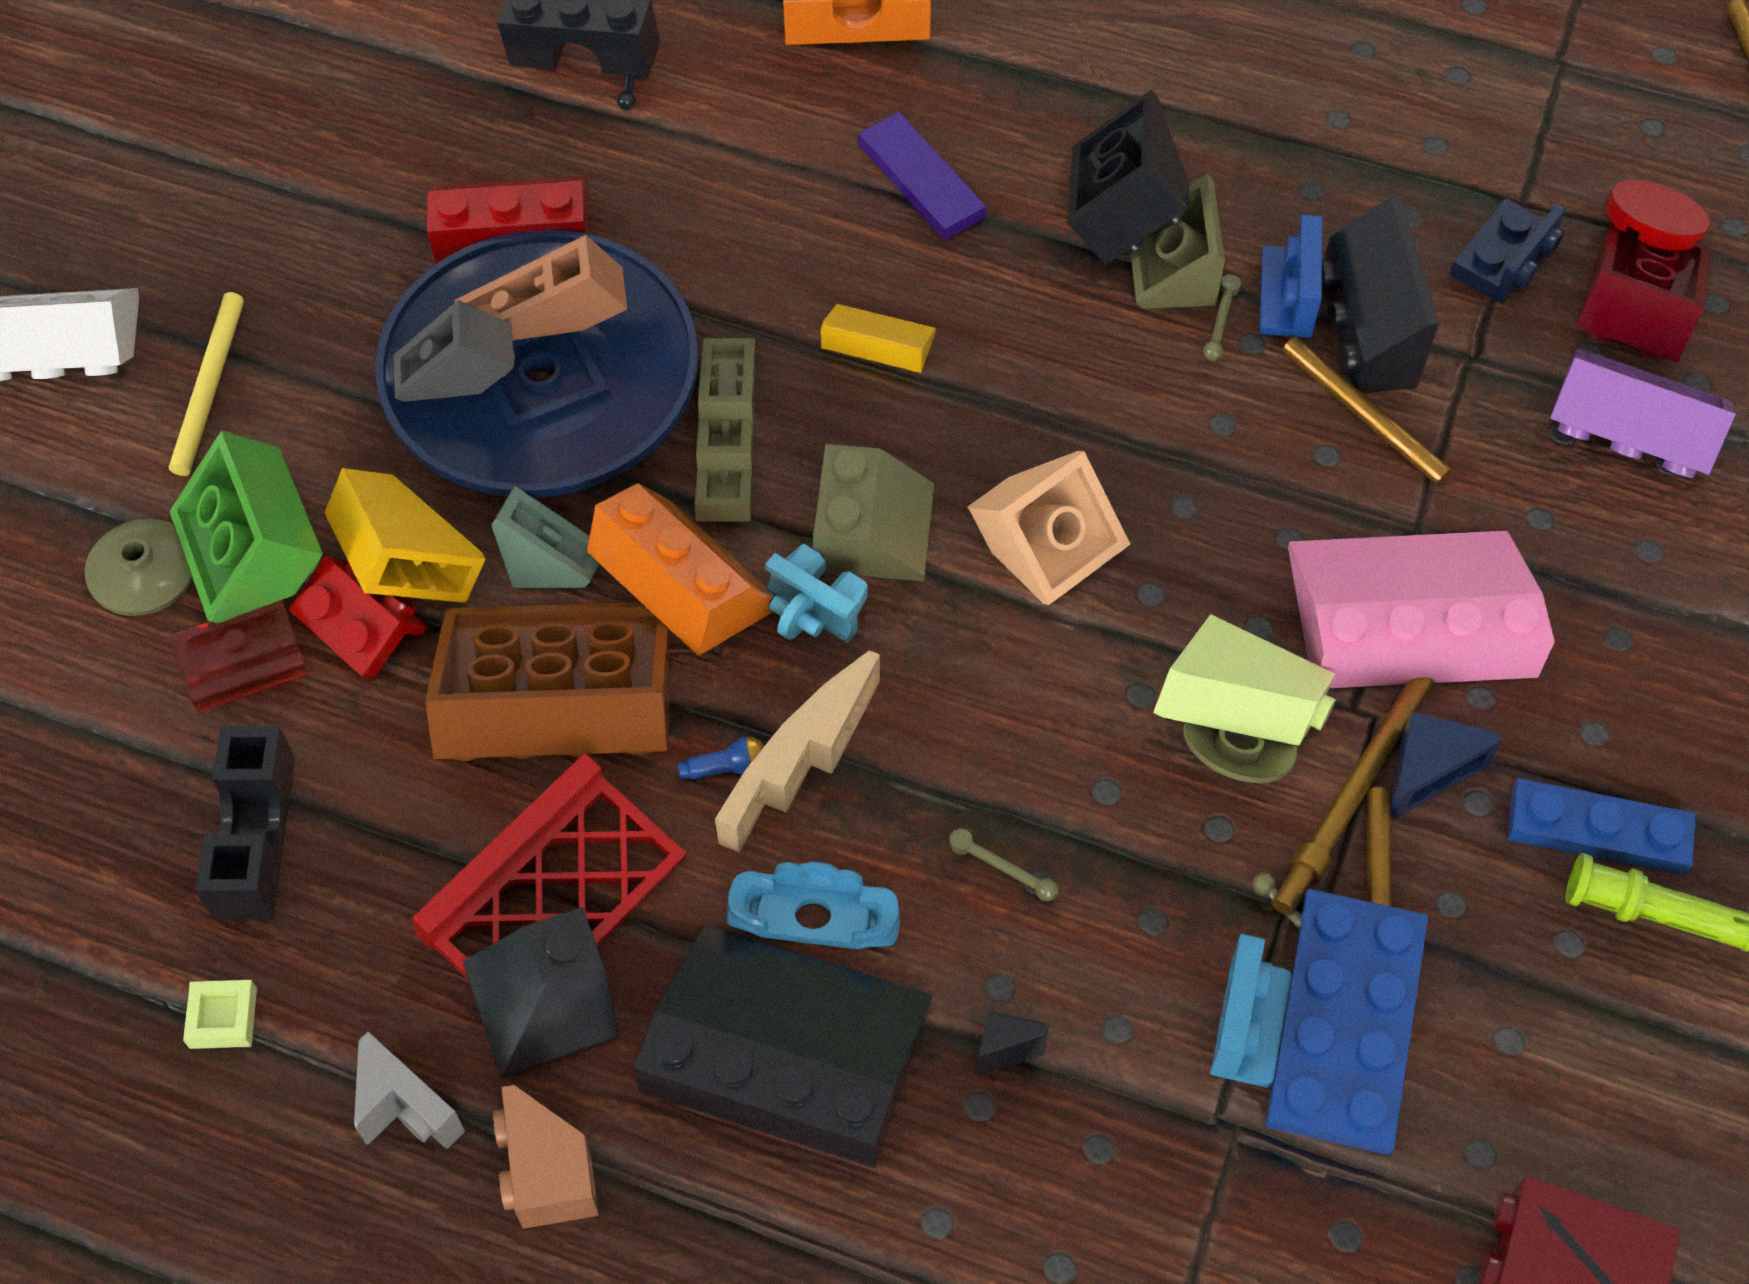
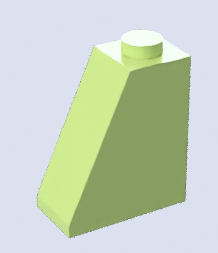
(1245, 686)

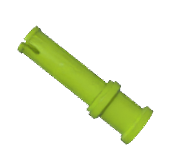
(1633, 897)

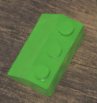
(244, 528)

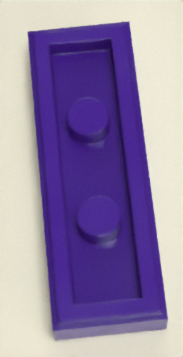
(922, 175)

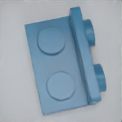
(1251, 1016)

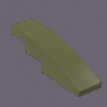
(725, 430)

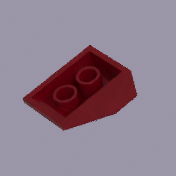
(1645, 294)

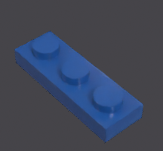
(1602, 826)

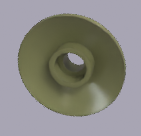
(142, 584)
(1240, 755)

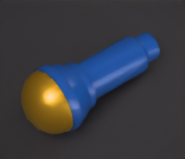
(734, 759)

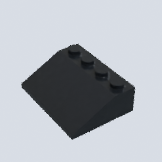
(783, 1044)

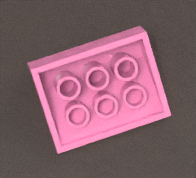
(1420, 608)

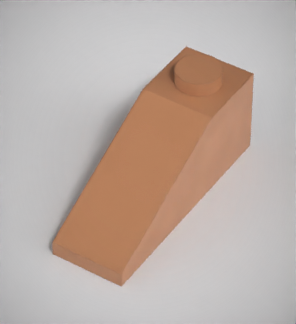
(556, 292)

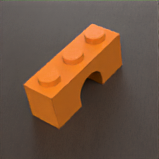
(855, 21)

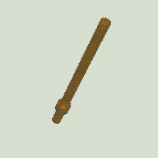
(1313, 857)

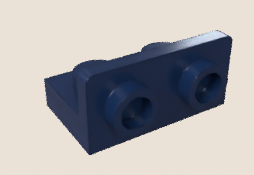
(1508, 250)

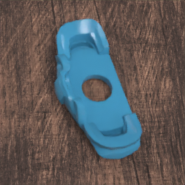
(770, 902)

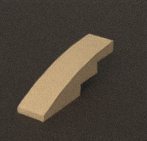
(808, 738)

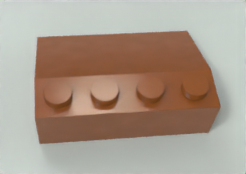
(549, 681)

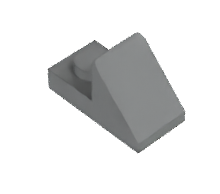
(391, 1090)

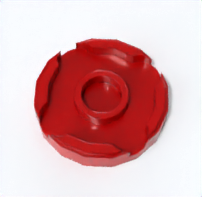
(1659, 213)

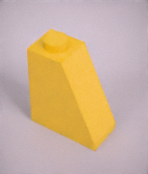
(399, 540)

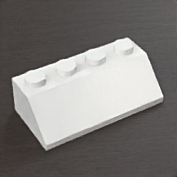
(67, 332)

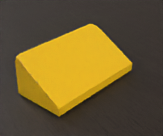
(877, 337)

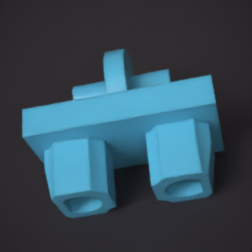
(810, 603)

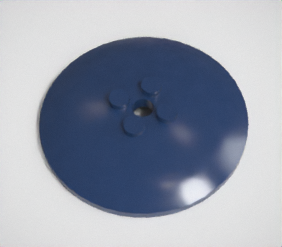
(597, 416)

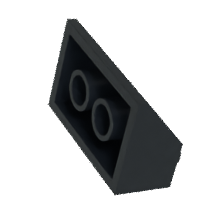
(1379, 300)

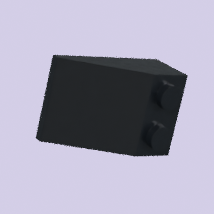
(1126, 181)

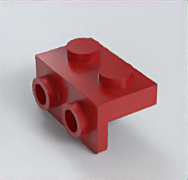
(354, 623)

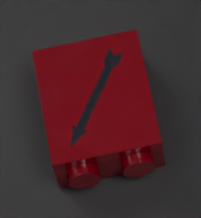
(1575, 1240)

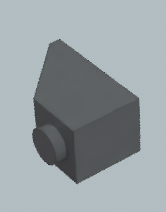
(454, 355)

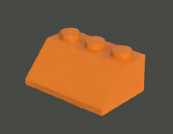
(675, 568)

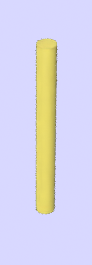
(206, 384)

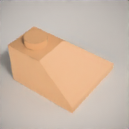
(1050, 525)

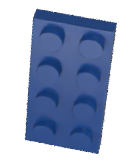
(1348, 1022)

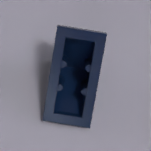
(1436, 757)

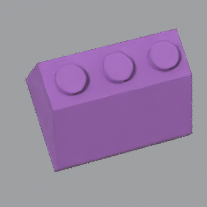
(1642, 413)

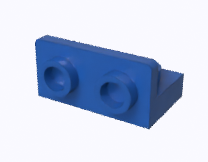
(1292, 282)

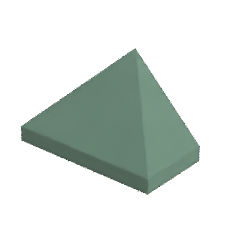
(541, 545)

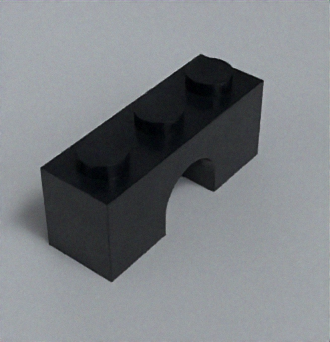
(616, 31)
(244, 860)

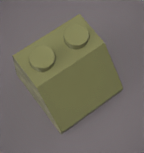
(872, 514)

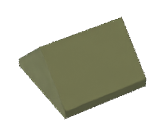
(1185, 260)

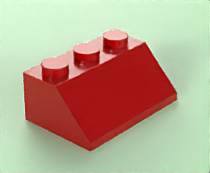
(482, 210)

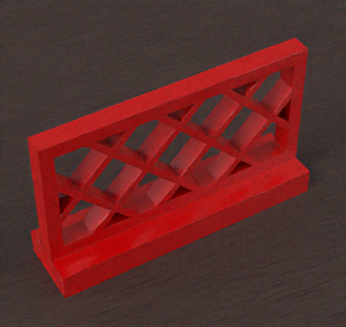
(524, 842)

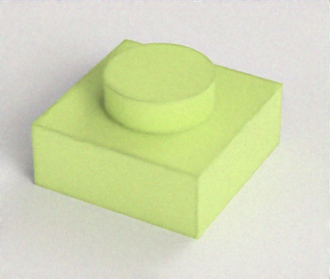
(220, 1014)

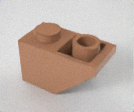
(548, 1162)

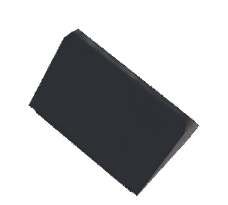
(1010, 1041)

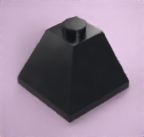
(542, 993)

